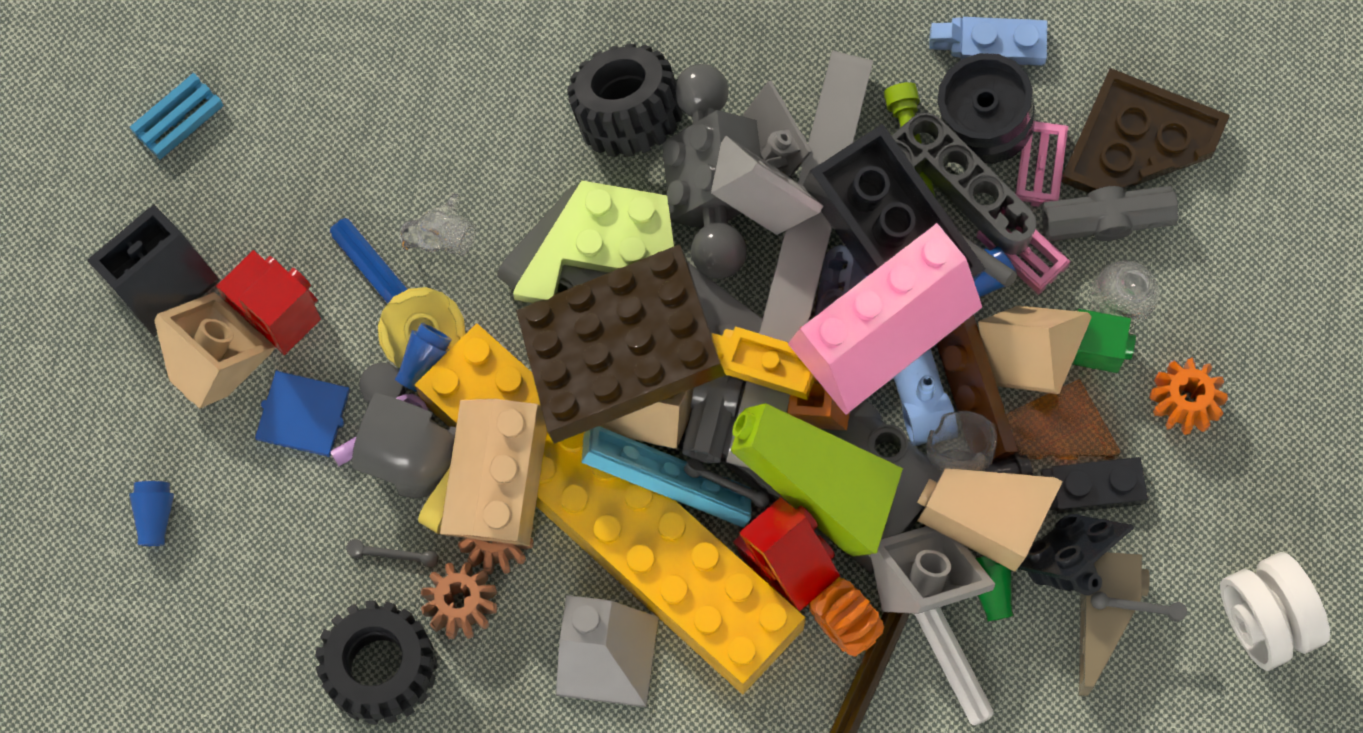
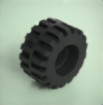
(625, 100)
(357, 631)

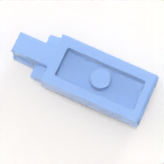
(1014, 38)

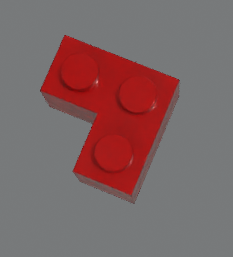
(271, 300)
(788, 553)

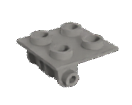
(778, 134)

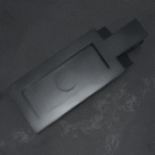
(1098, 485)

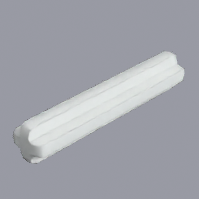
(955, 666)

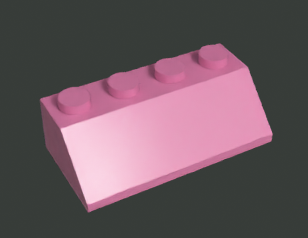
(888, 319)

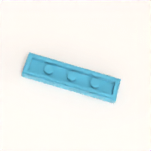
(662, 475)

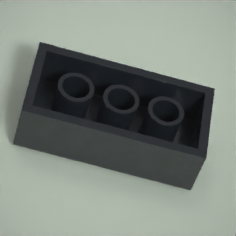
(879, 201)

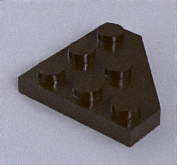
(1140, 135)

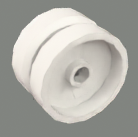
(1275, 611)

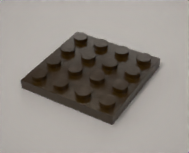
(618, 344)

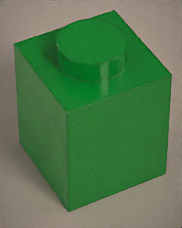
(1105, 342)

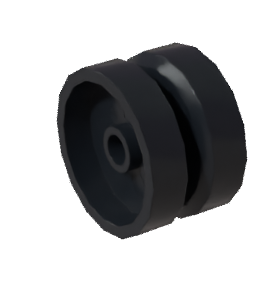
(988, 105)

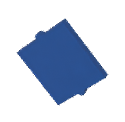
(302, 413)

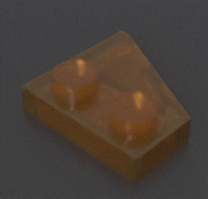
(1062, 426)

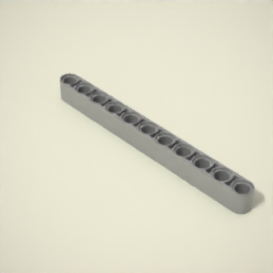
(807, 242)

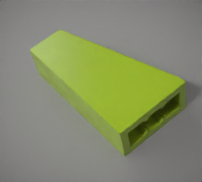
(831, 478)

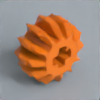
(1196, 381)
(847, 617)

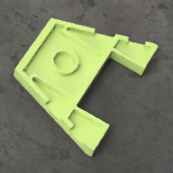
(598, 231)

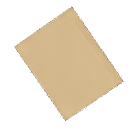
(1033, 346)

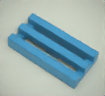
(163, 112)

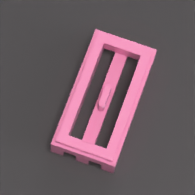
(1036, 196)
(1048, 274)

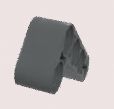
(962, 187)

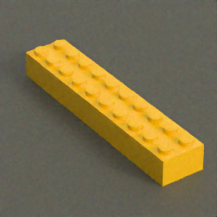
(631, 531)

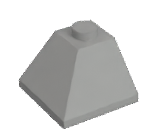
(605, 652)

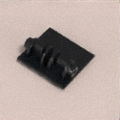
(1069, 552)

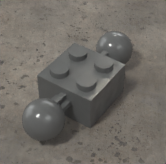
(691, 166)

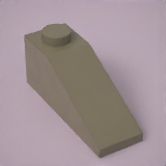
(1103, 628)

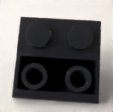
(152, 268)

